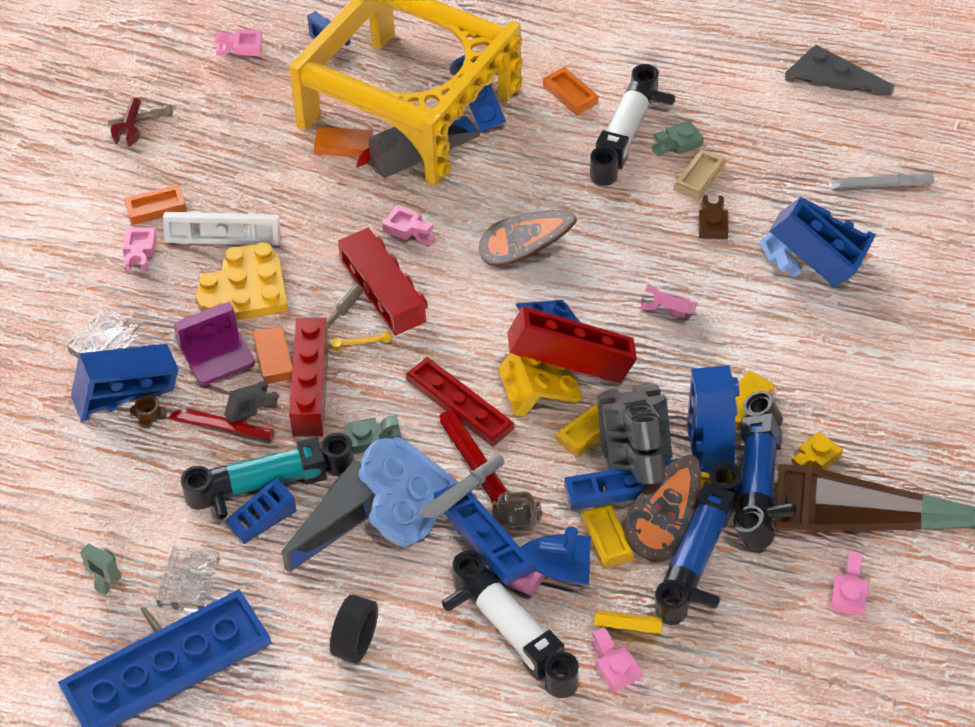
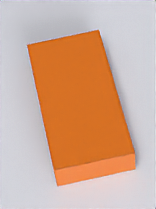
(570, 90)
(341, 141)
(154, 204)
(273, 354)

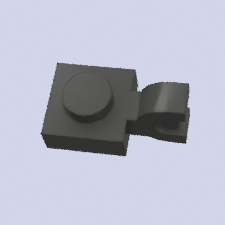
(246, 401)

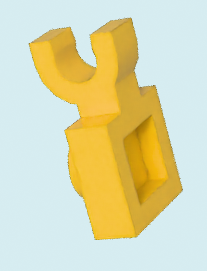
(817, 452)

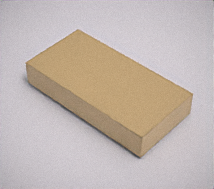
(699, 174)

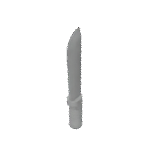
(882, 181)
(461, 489)

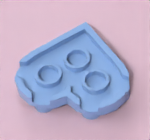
(402, 486)

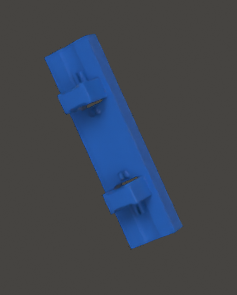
(588, 491)
(488, 538)

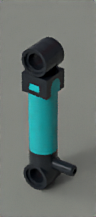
(307, 462)

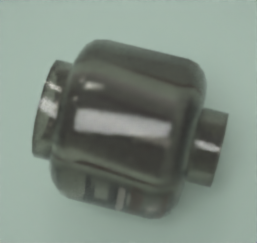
(517, 512)

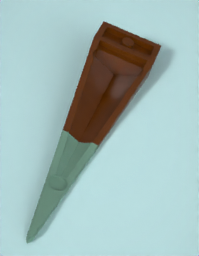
(849, 504)

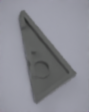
(835, 72)

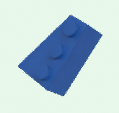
(822, 241)
(121, 375)
(712, 415)

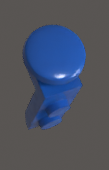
(486, 106)

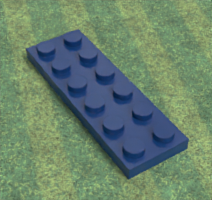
(165, 662)

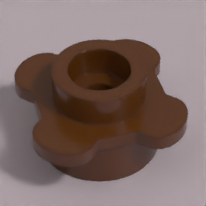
(143, 406)

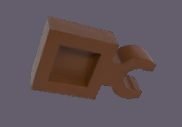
(713, 219)

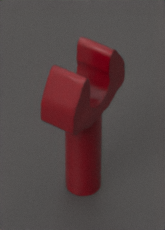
(127, 125)

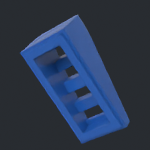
(277, 512)

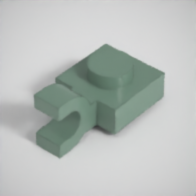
(678, 137)
(367, 431)
(102, 565)

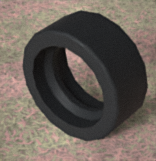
(353, 628)

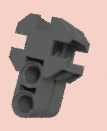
(636, 431)

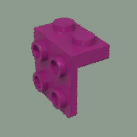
(213, 344)

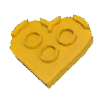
(249, 280)

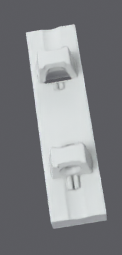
(221, 228)

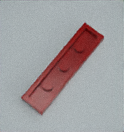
(454, 395)

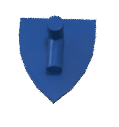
(561, 556)

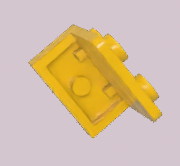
(530, 379)

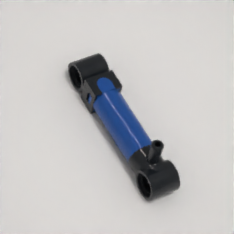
(762, 439)
(712, 513)

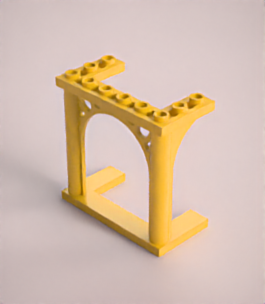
(421, 125)

